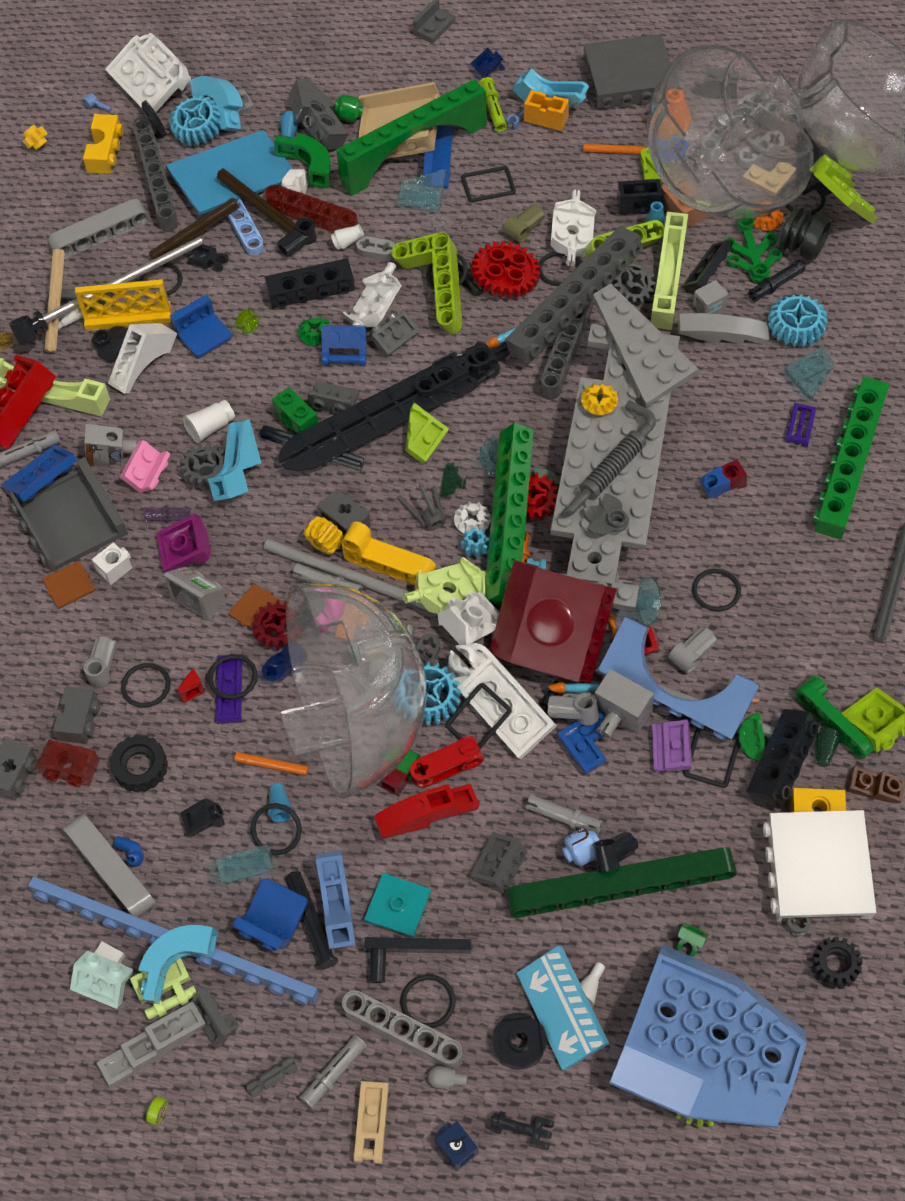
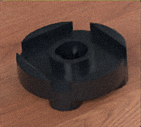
(529, 1029)

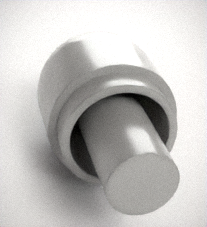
(445, 1078)

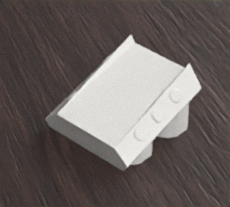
(469, 618)

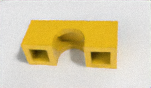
(106, 133)

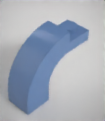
(335, 899)

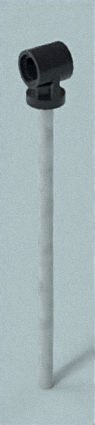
(26, 329)

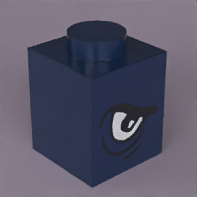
(456, 1145)

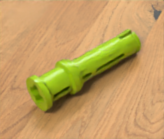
(492, 103)

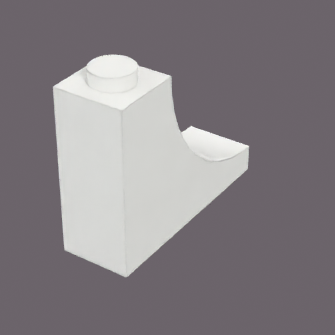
(139, 348)

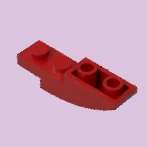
(422, 808)

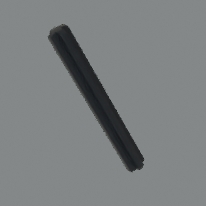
(281, 437)

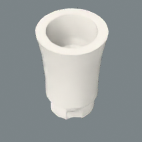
(208, 420)

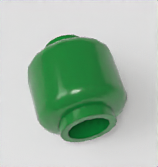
(348, 108)

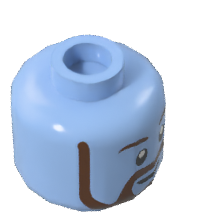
(580, 846)

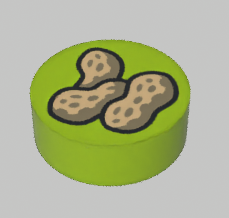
(157, 1110)

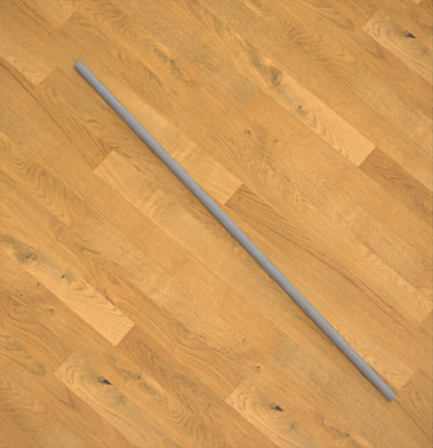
(397, 593)

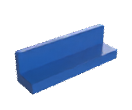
(441, 156)

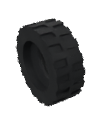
(135, 745)

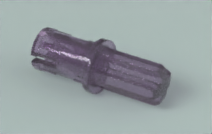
(165, 514)

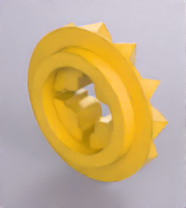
(590, 401)

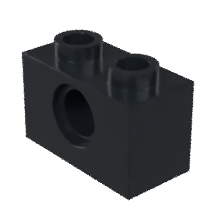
(638, 195)

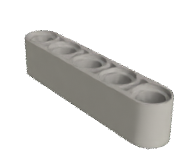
(99, 228)
(109, 866)
(395, 1019)

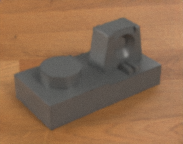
(217, 1026)

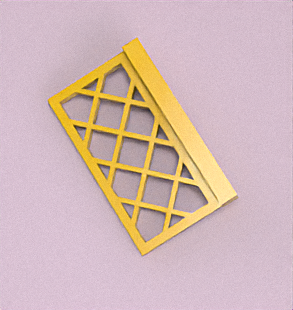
(124, 313)

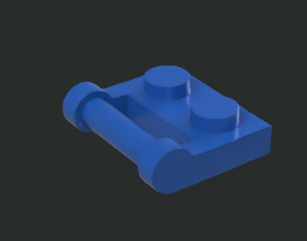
(344, 337)

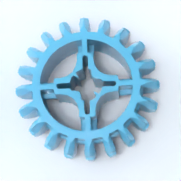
(191, 121)
(810, 315)
(440, 681)

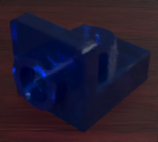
(487, 62)

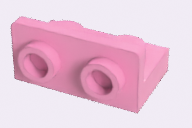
(144, 467)

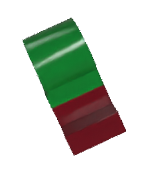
(400, 776)

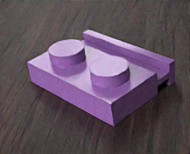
(672, 746)

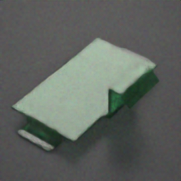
(450, 479)

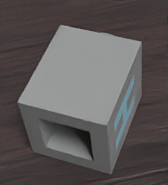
(710, 298)

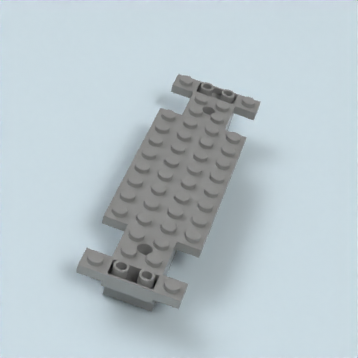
(589, 442)

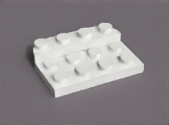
(148, 71)

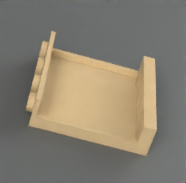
(389, 105)

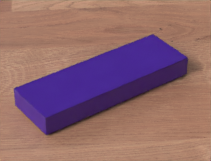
(229, 682)

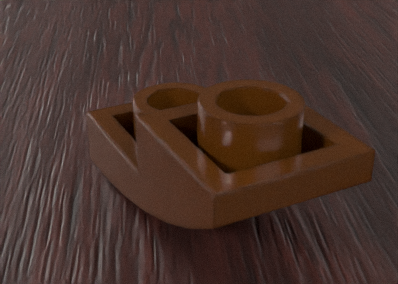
(877, 786)

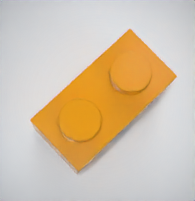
(546, 110)

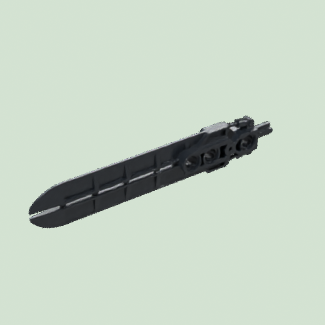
(391, 407)

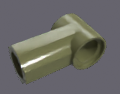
(520, 226)

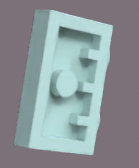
(100, 978)

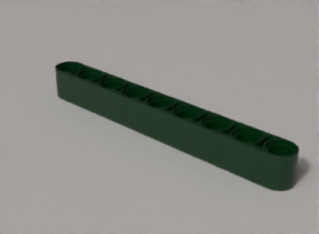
(620, 883)

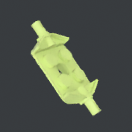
(461, 578)

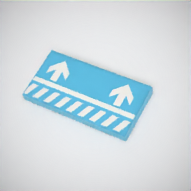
(562, 1008)

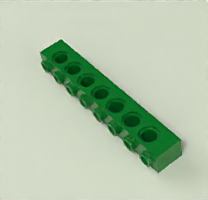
(862, 425)
(508, 508)

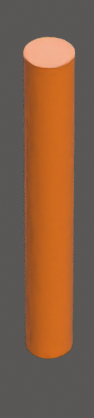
(617, 149)
(271, 763)

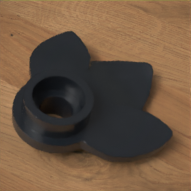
(112, 342)

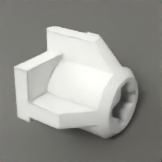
(296, 180)

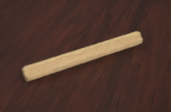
(54, 299)

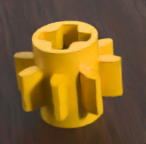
(35, 137)

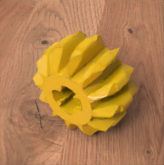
(323, 535)

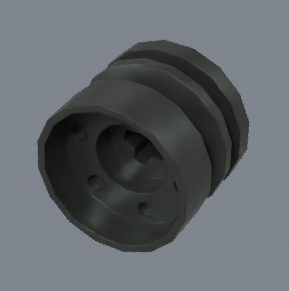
(801, 231)

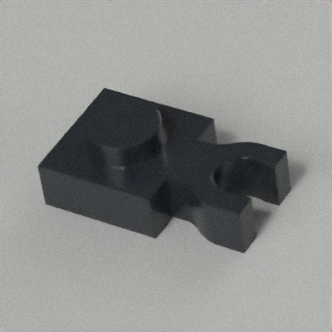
(206, 256)

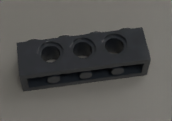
(310, 283)
(783, 759)

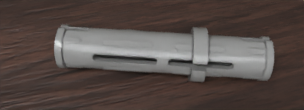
(30, 447)
(316, 576)
(563, 814)
(325, 1080)

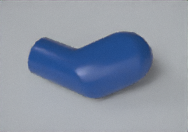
(132, 849)

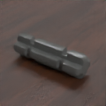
(271, 1077)

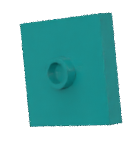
(397, 905)

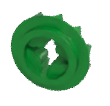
(312, 338)

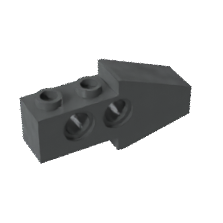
(317, 114)

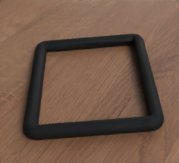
(470, 199)
(466, 702)
(731, 763)

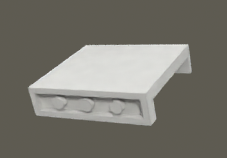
(819, 864)

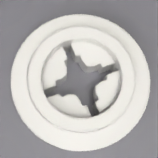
(482, 516)

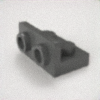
(432, 22)
(394, 333)
(332, 397)
(499, 862)

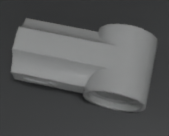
(689, 654)
(100, 661)
(581, 707)

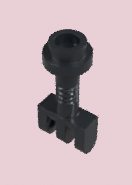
(535, 1131)

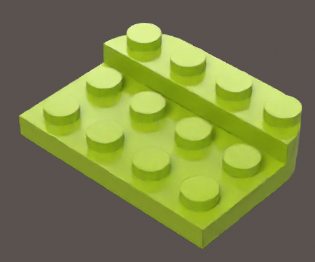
(838, 181)

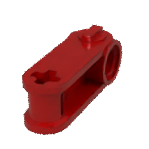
(447, 762)

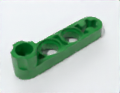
(812, 697)

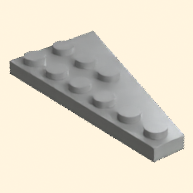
(645, 352)

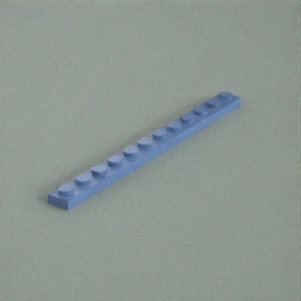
(137, 928)

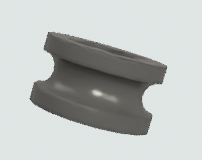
(795, 930)

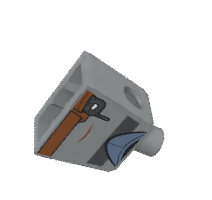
(106, 445)

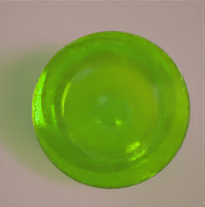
(247, 320)

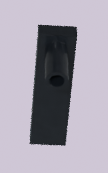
(379, 946)

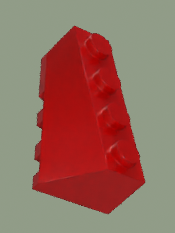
(21, 396)

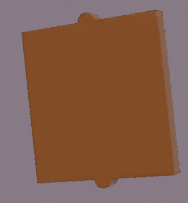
(68, 584)
(250, 604)

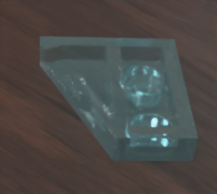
(424, 191)
(810, 372)

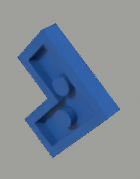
(580, 744)

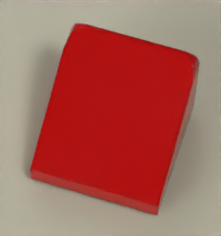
(190, 687)

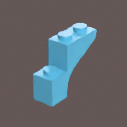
(570, 90)
(239, 454)

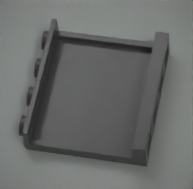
(626, 69)
(70, 517)

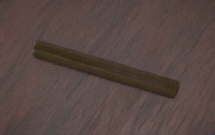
(255, 200)
(195, 228)

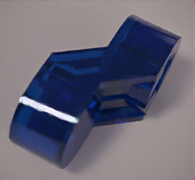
(277, 666)

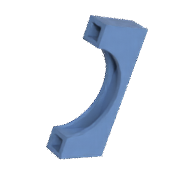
(721, 712)

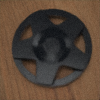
(153, 117)

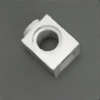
(109, 571)

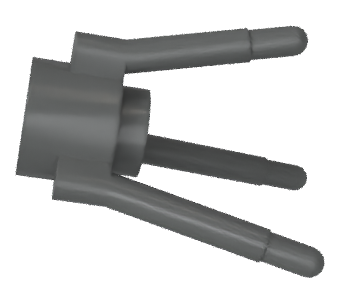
(433, 516)

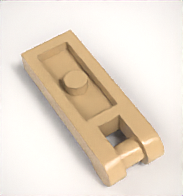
(371, 1121)

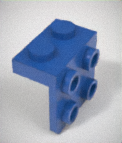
(200, 327)
(272, 915)

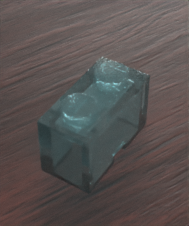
(245, 864)

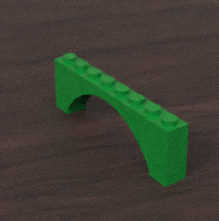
(364, 155)

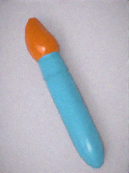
(495, 341)
(576, 687)

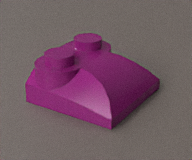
(184, 543)

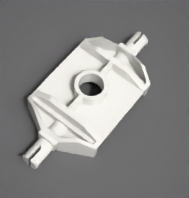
(572, 216)
(375, 298)

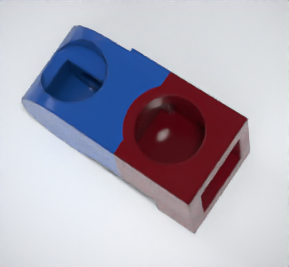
(724, 479)

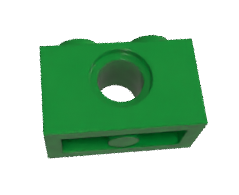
(293, 411)

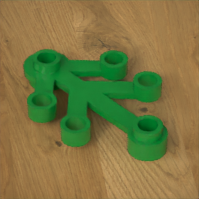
(753, 252)

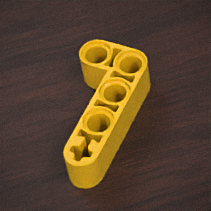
(382, 557)

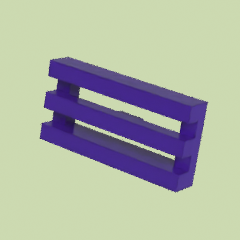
(798, 439)

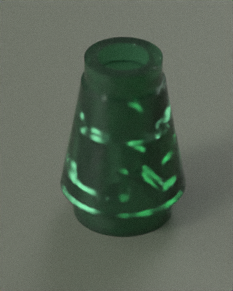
(826, 745)

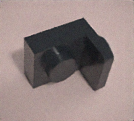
(202, 816)

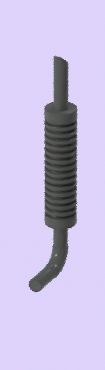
(614, 461)

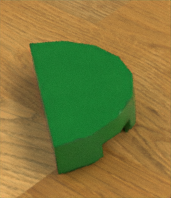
(752, 737)

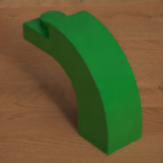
(309, 152)

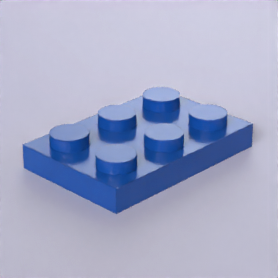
(39, 472)

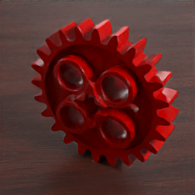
(505, 269)

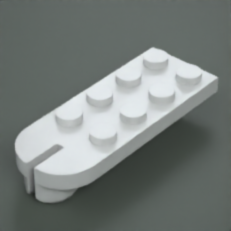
(527, 721)

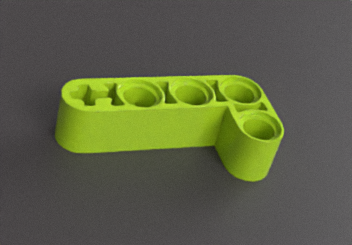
(654, 227)

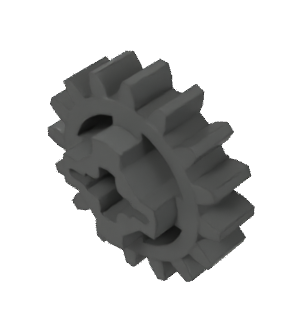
(635, 283)
(203, 462)

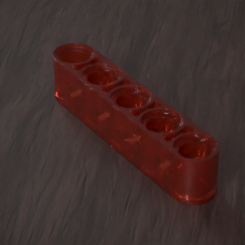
(299, 205)

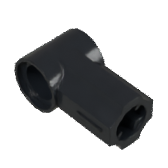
(301, 235)
(612, 851)

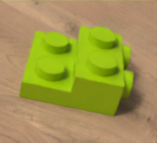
(878, 718)

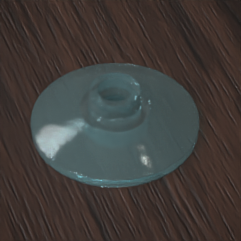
(648, 601)

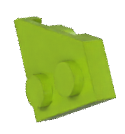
(423, 434)

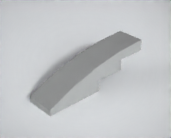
(725, 327)
(151, 1045)

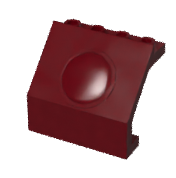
(552, 622)

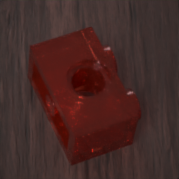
(59, 754)

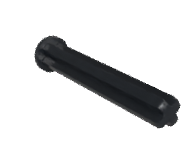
(313, 924)

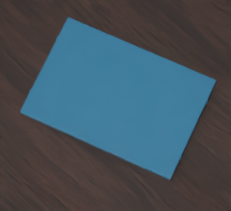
(247, 158)

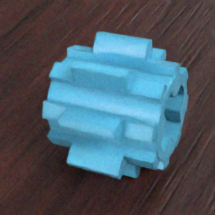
(475, 542)

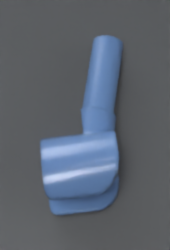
(92, 100)
(515, 119)

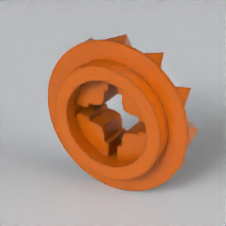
(769, 223)

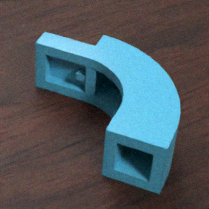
(225, 97)
(168, 949)

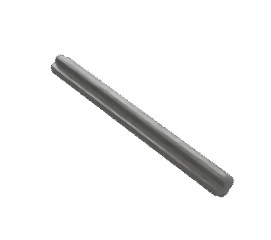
(892, 592)

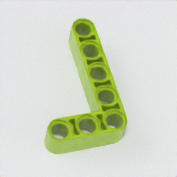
(439, 250)

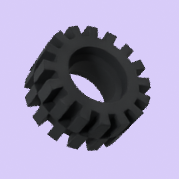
(847, 951)

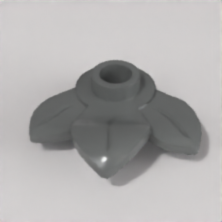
(603, 516)

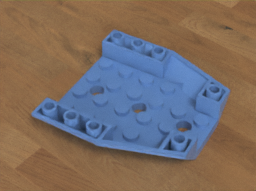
(690, 1070)

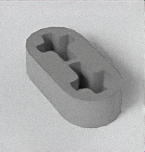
(375, 248)

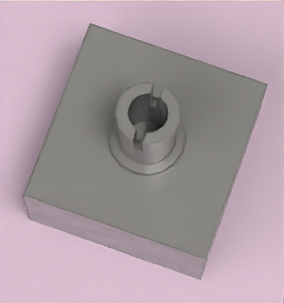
(622, 703)

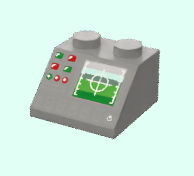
(195, 591)

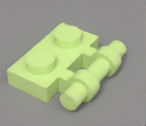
(175, 977)

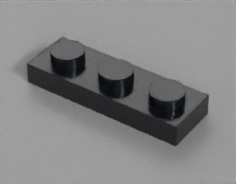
(707, 266)

